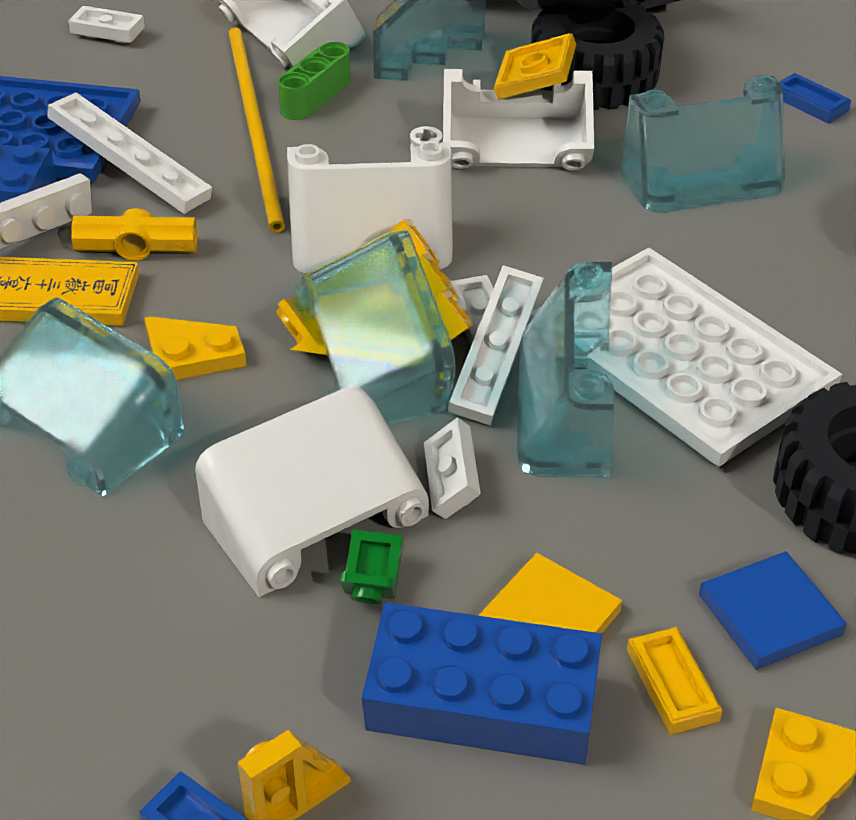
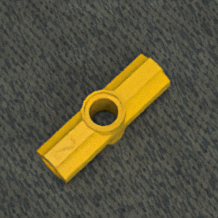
(134, 234)

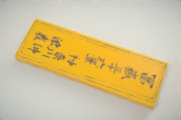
(92, 286)

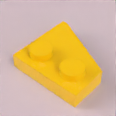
(194, 346)
(803, 767)
(287, 778)

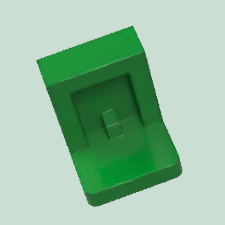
(372, 566)

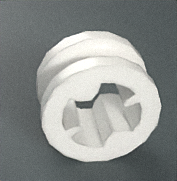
(424, 134)

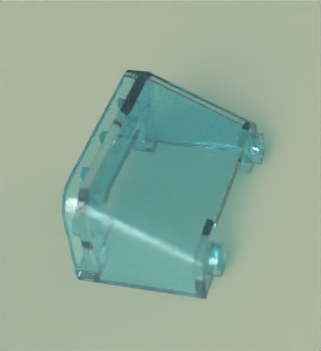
(706, 149)
(383, 327)
(90, 394)
(562, 409)

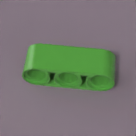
(314, 80)

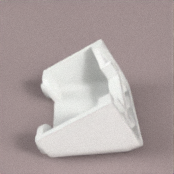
(295, 26)
(521, 129)
(352, 204)
(302, 482)

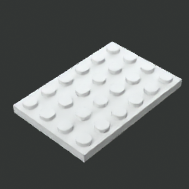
(701, 359)

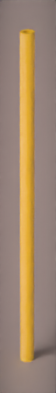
(256, 132)

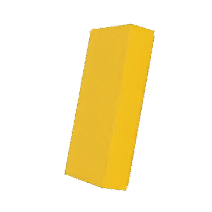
(674, 680)

